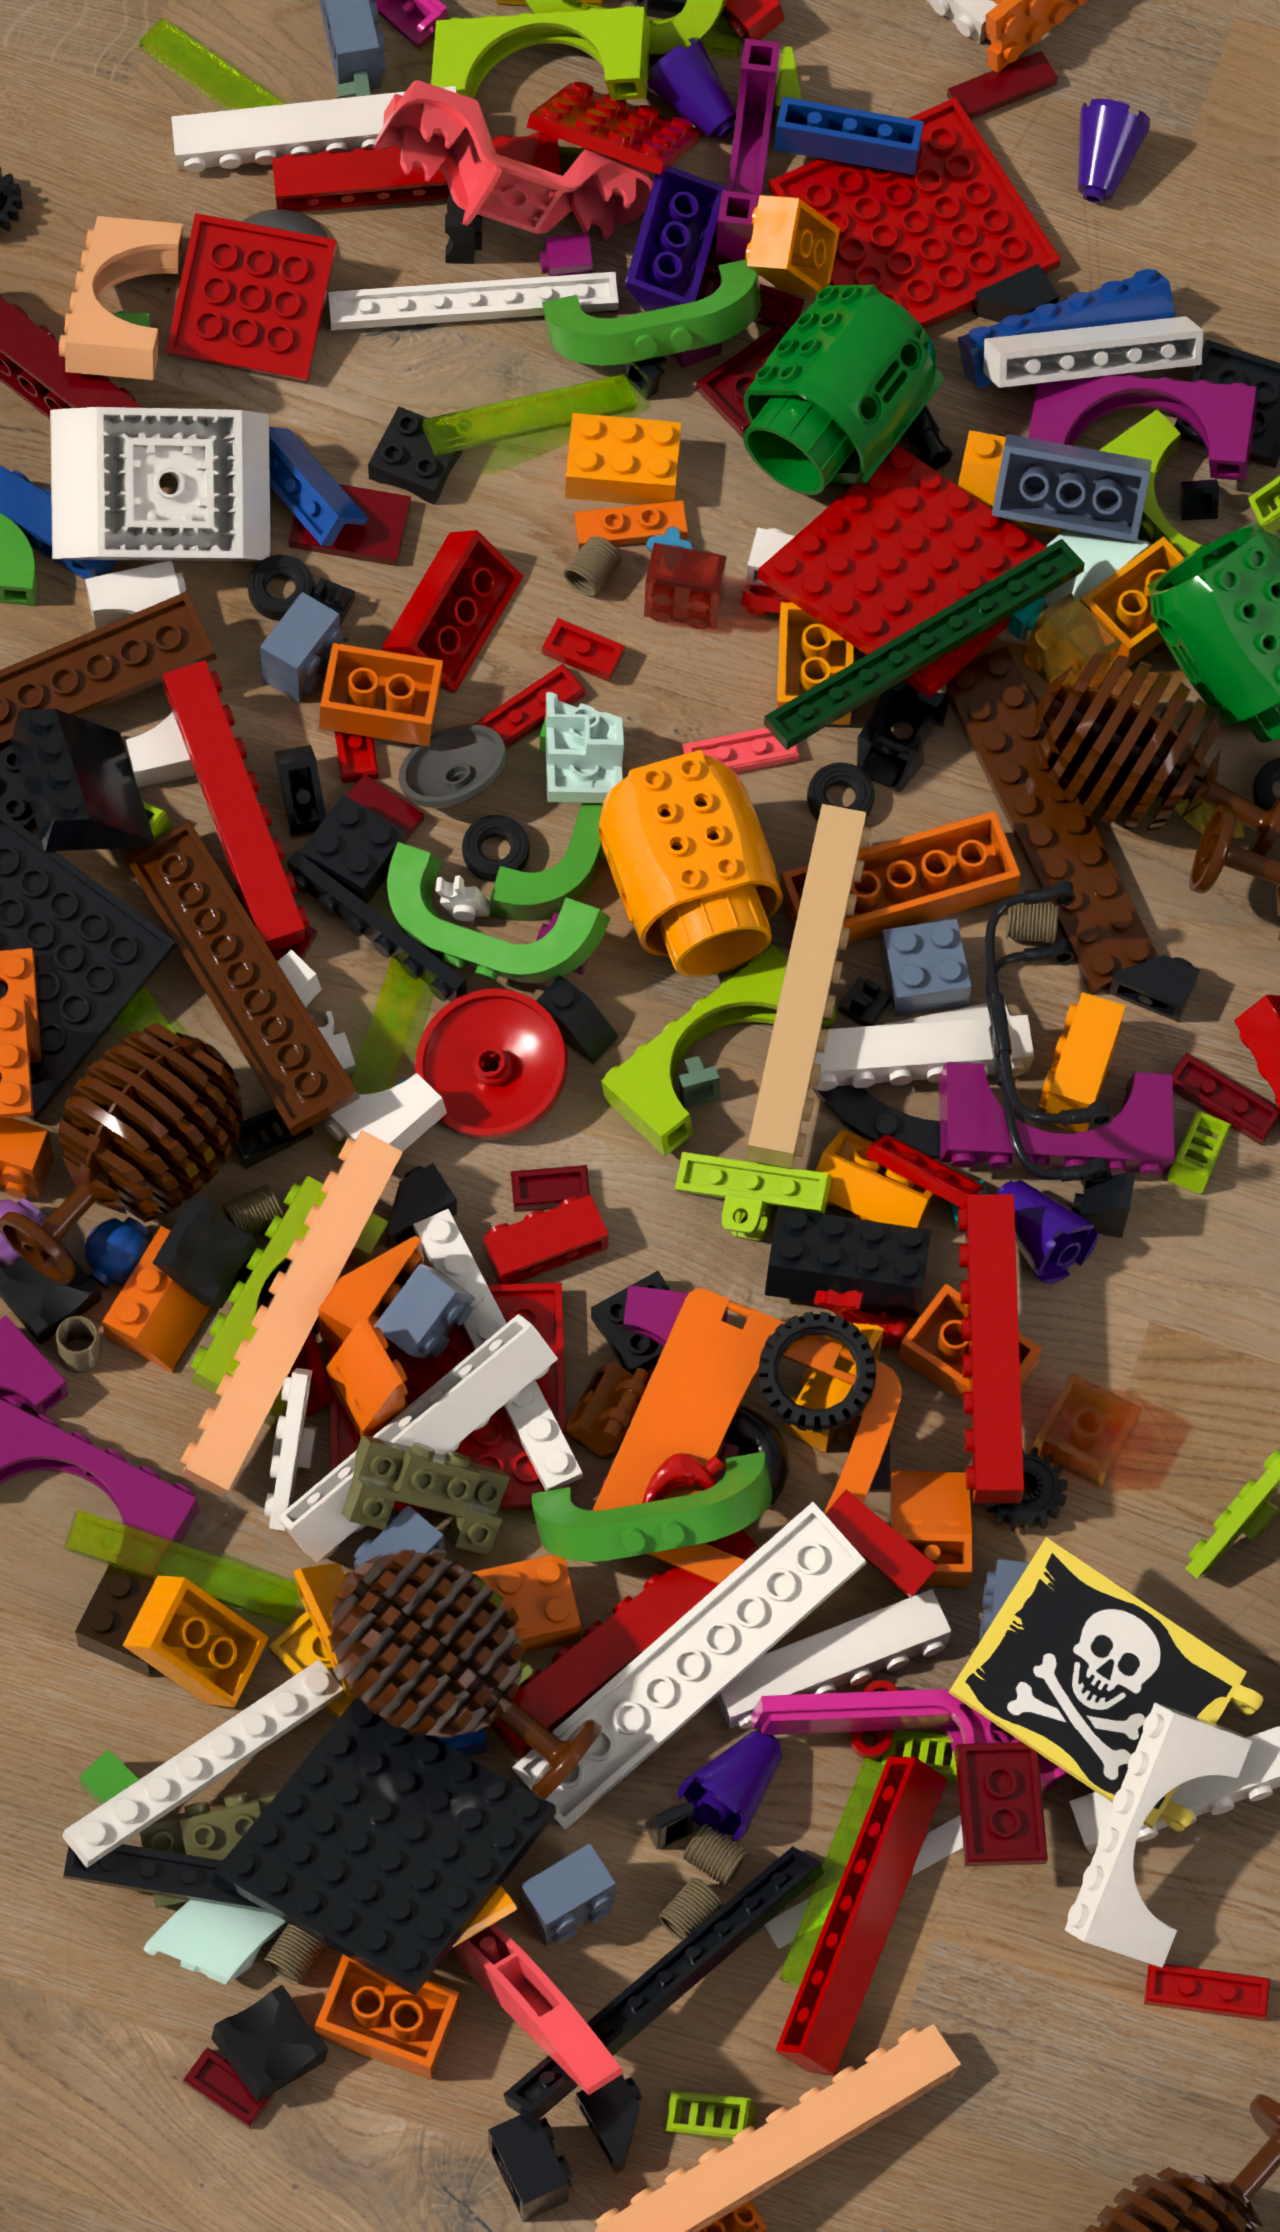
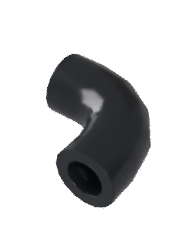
(755, 1435)

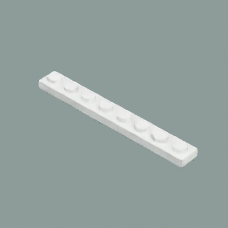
(468, 300)
(529, 1411)
(202, 1763)

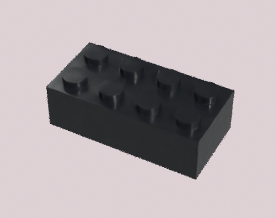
(848, 1255)

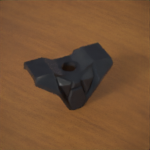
(893, 759)

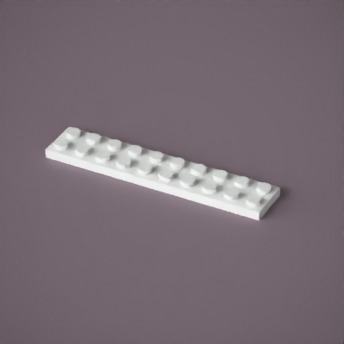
(700, 1657)

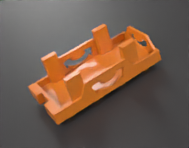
(1019, 24)

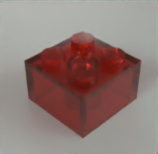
(685, 586)

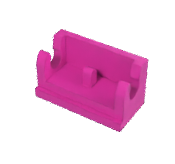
(413, 17)

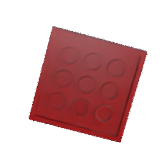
(615, 127)
(251, 297)

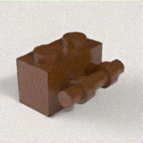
(607, 1409)

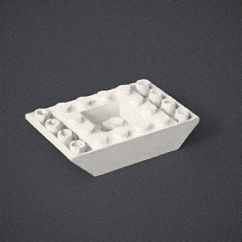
(110, 492)

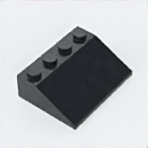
(79, 783)

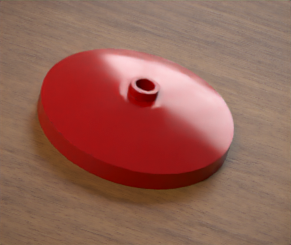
(489, 1031)

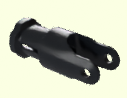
(924, 435)

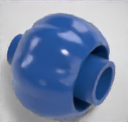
(115, 1250)

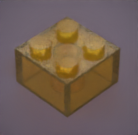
(1069, 636)

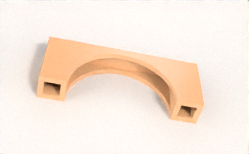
(116, 252)

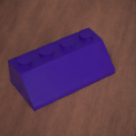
(674, 240)

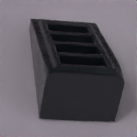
(252, 1155)
(671, 1825)

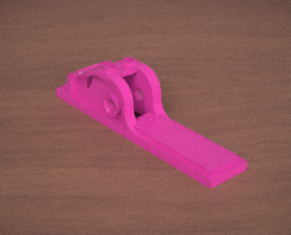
(887, 1712)

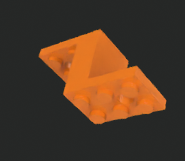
(18, 1032)

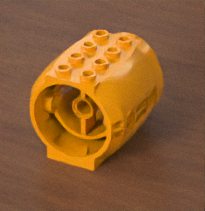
(691, 863)

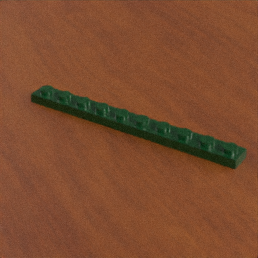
(923, 644)

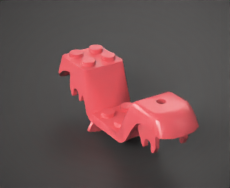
(451, 135)

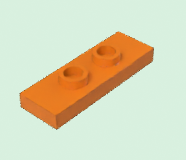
(630, 523)

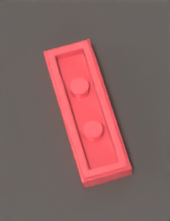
(745, 750)

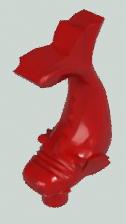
(848, 1306)
(681, 1470)

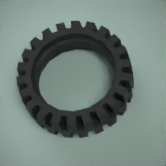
(833, 1327)

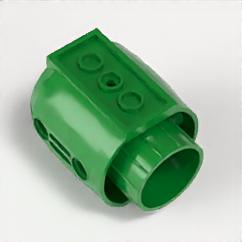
(839, 390)
(1224, 626)

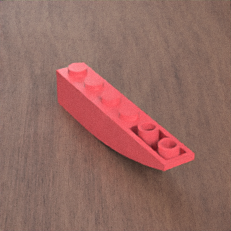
(537, 2006)

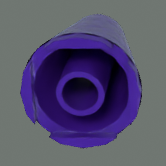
(693, 89)
(1107, 146)
(1049, 1232)
(733, 1784)

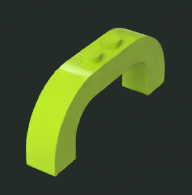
(665, 33)

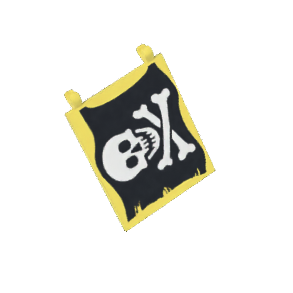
(1079, 1670)

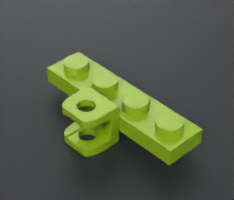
(751, 1190)
(1247, 1514)

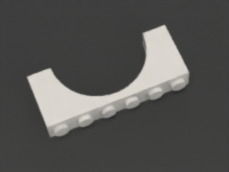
(160, 752)
(390, 1115)
(1168, 1754)

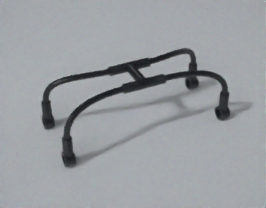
(1061, 952)

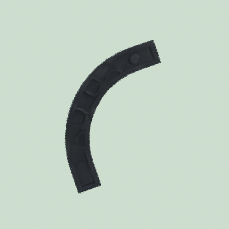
(874, 1119)

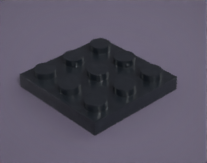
(1230, 366)

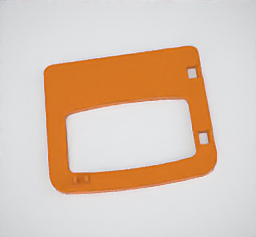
(697, 1396)

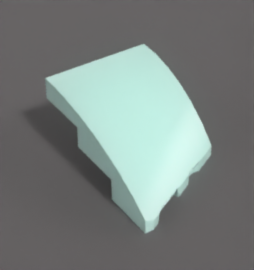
(1101, 558)
(581, 752)
(215, 1938)

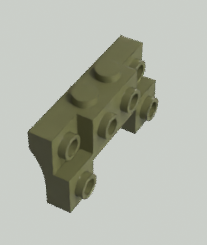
(428, 1480)
(204, 1830)

